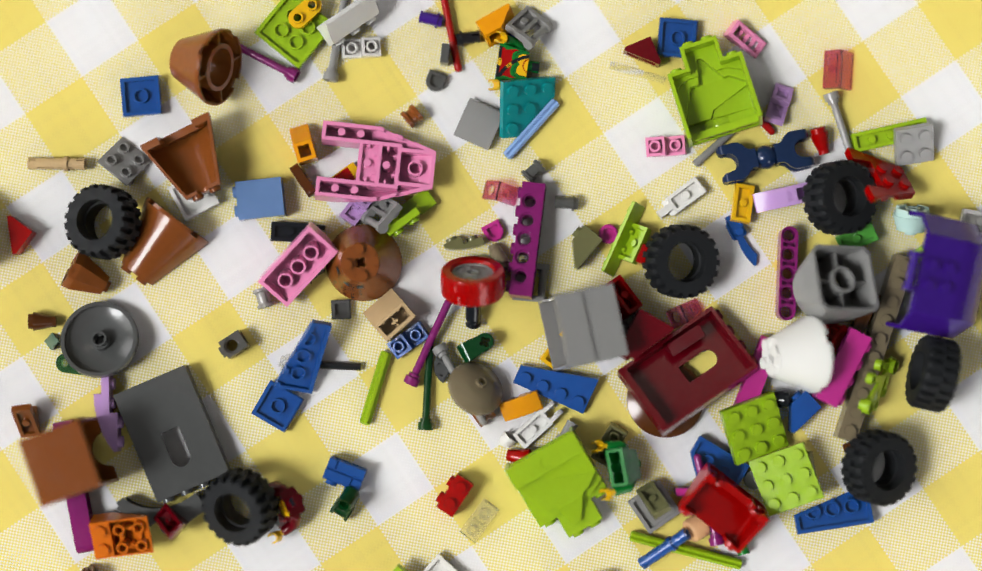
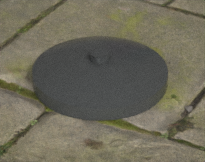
(99, 339)

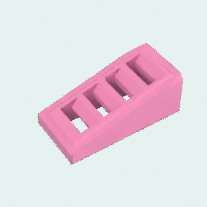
(741, 43)

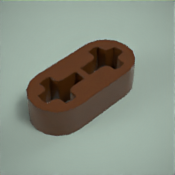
(303, 180)

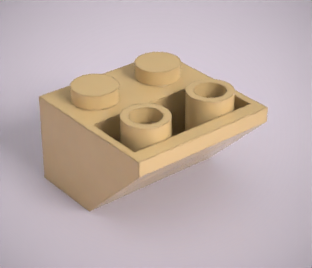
(389, 315)

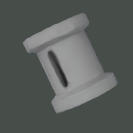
(263, 298)

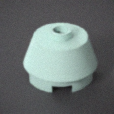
(909, 223)

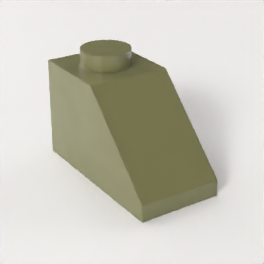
(583, 244)

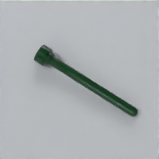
(425, 422)

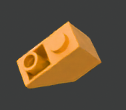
(495, 22)
(303, 144)

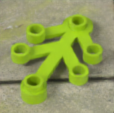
(880, 388)

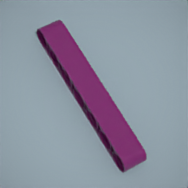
(80, 516)

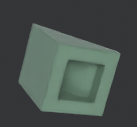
(52, 341)

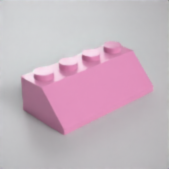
(298, 264)

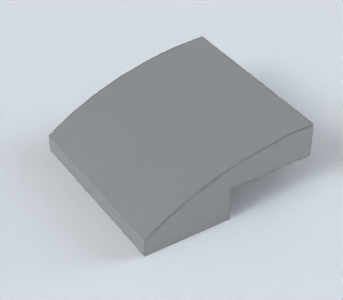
(478, 124)

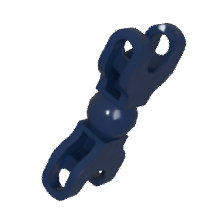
(765, 157)

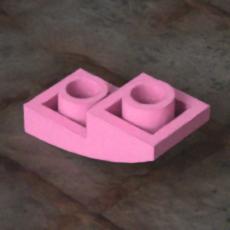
(665, 146)

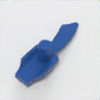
(737, 232)

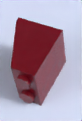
(644, 333)

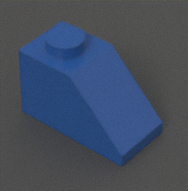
(800, 410)

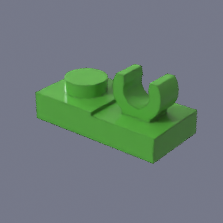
(859, 238)

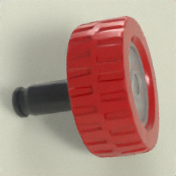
(473, 284)

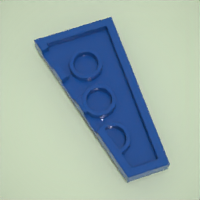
(834, 514)

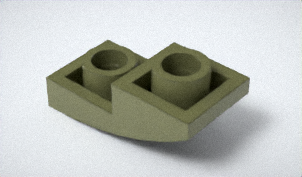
(457, 243)
(612, 433)

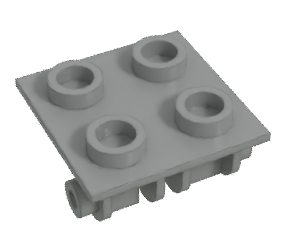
(124, 161)

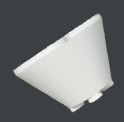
(799, 355)

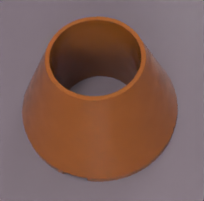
(208, 64)

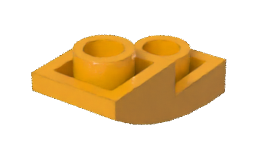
(521, 405)

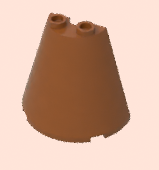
(188, 158)
(161, 244)

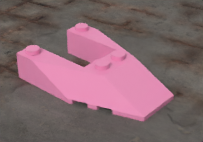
(385, 165)

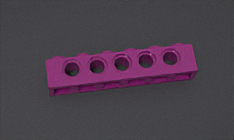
(525, 289)

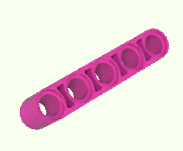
(754, 384)

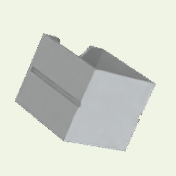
(588, 327)

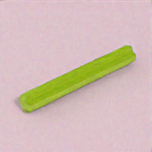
(375, 388)

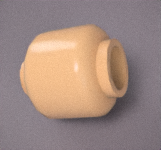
(696, 528)

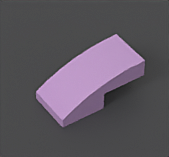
(778, 104)
(353, 212)

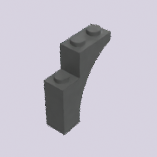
(187, 509)

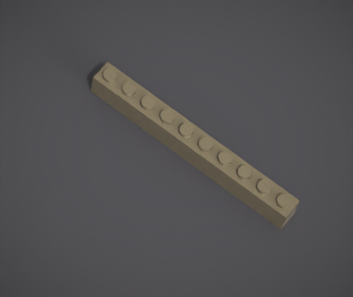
(889, 305)

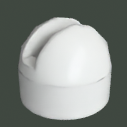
(507, 440)

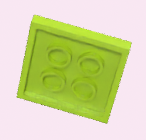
(291, 43)
(753, 428)
(786, 479)

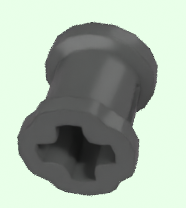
(533, 171)

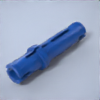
(671, 544)

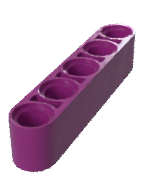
(782, 264)

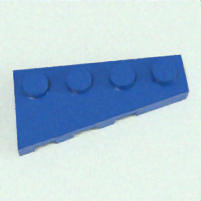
(304, 363)
(561, 387)

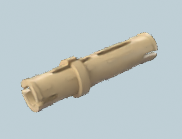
(57, 163)

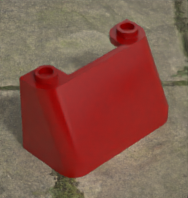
(724, 507)

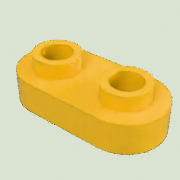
(307, 14)

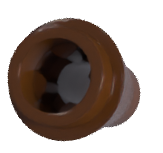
(41, 321)

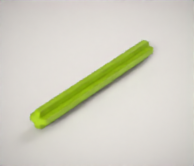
(687, 550)

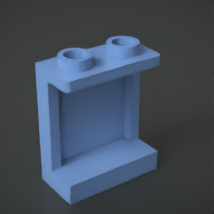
(259, 198)

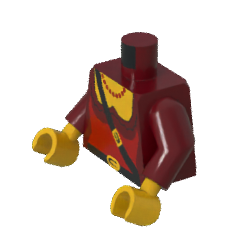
(290, 509)

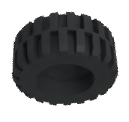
(820, 200)
(82, 217)
(703, 266)
(933, 373)
(898, 469)
(226, 520)

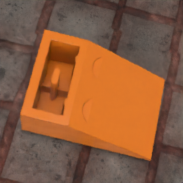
(120, 535)

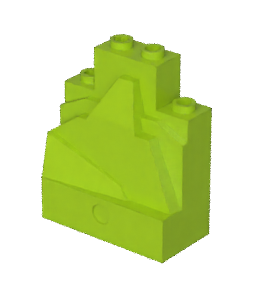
(713, 92)
(560, 484)

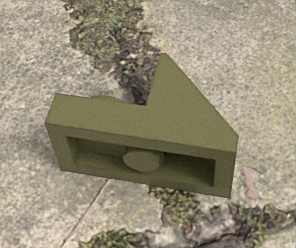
(653, 500)

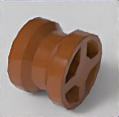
(412, 116)

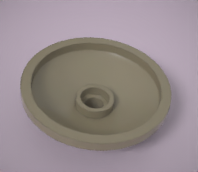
(472, 395)

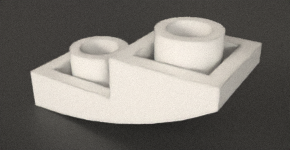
(361, 48)

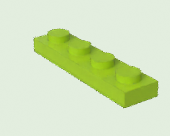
(880, 136)

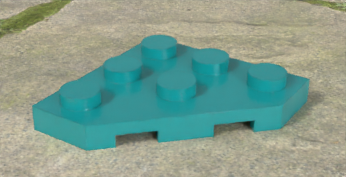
(522, 101)

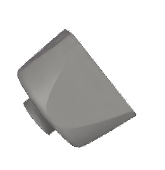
(836, 283)

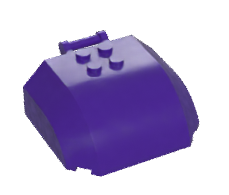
(947, 278)

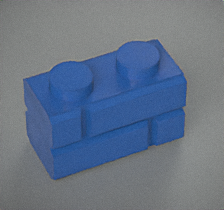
(344, 473)

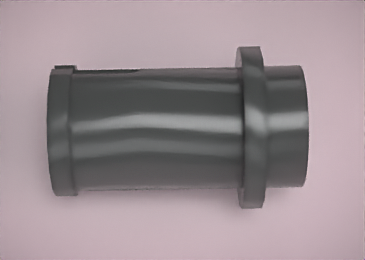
(566, 202)

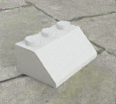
(348, 21)

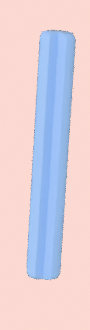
(529, 131)

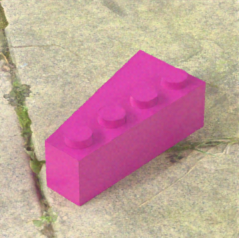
(844, 366)

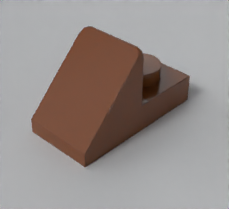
(26, 419)

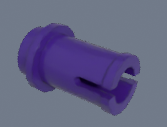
(431, 19)

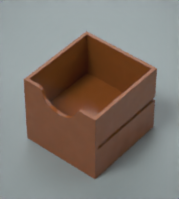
(64, 461)

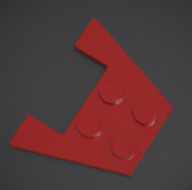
(889, 178)

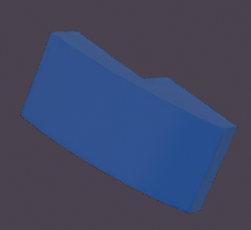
(408, 340)

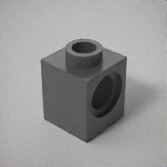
(241, 341)

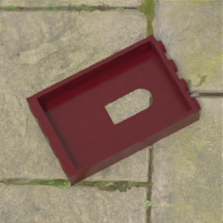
(663, 388)

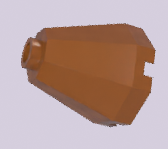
(85, 276)

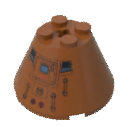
(381, 259)

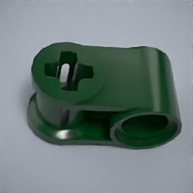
(472, 348)
(345, 502)

